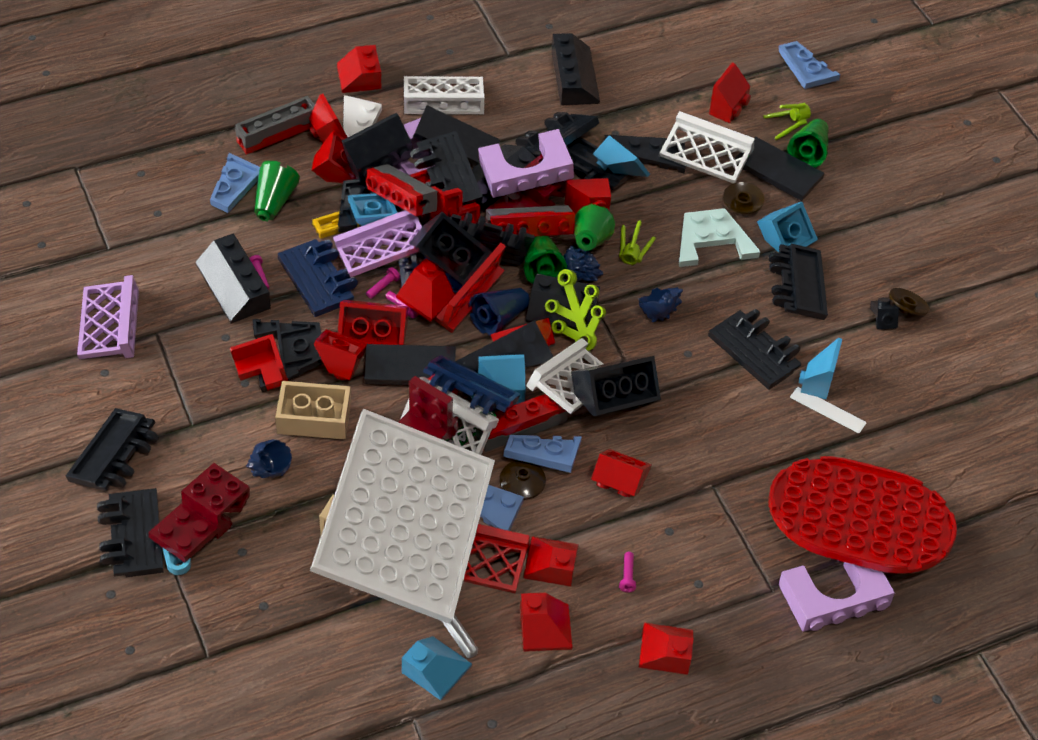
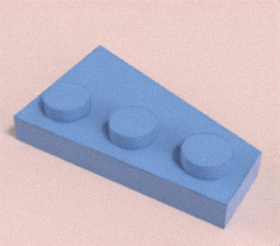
(805, 67)
(236, 180)
(545, 452)
(500, 508)

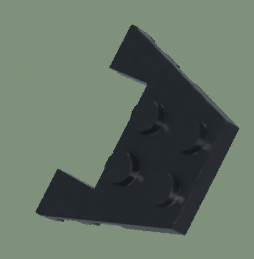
(346, 217)
(295, 345)

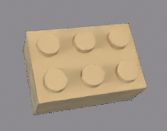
(313, 410)

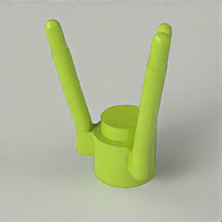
(798, 113)
(631, 253)

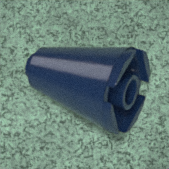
(497, 308)

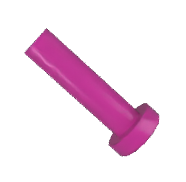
(257, 261)
(392, 275)
(392, 297)
(628, 584)

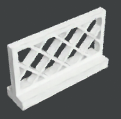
(449, 102)
(713, 135)
(561, 365)
(462, 409)

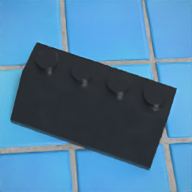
(574, 70)
(515, 156)
(233, 279)
(617, 385)

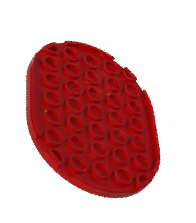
(862, 514)

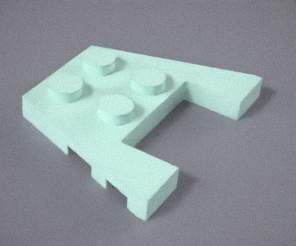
(712, 229)

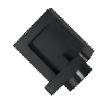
(886, 313)

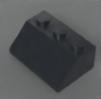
(377, 146)
(450, 248)
(548, 288)

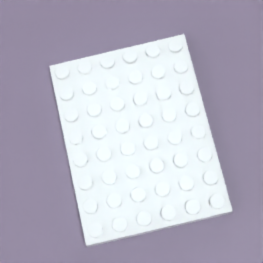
(404, 516)

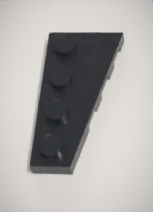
(648, 150)
(525, 340)

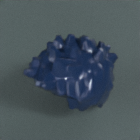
(583, 264)
(660, 303)
(270, 459)

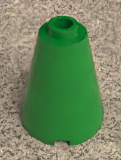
(810, 143)
(274, 189)
(593, 226)
(543, 259)

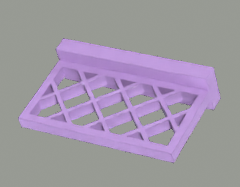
(376, 234)
(125, 317)

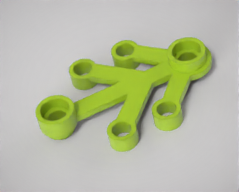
(577, 313)

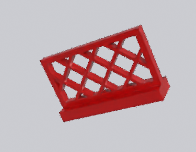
(479, 282)
(499, 540)

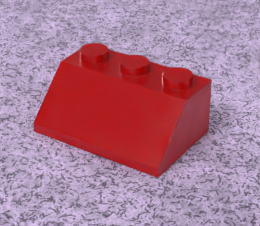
(373, 322)

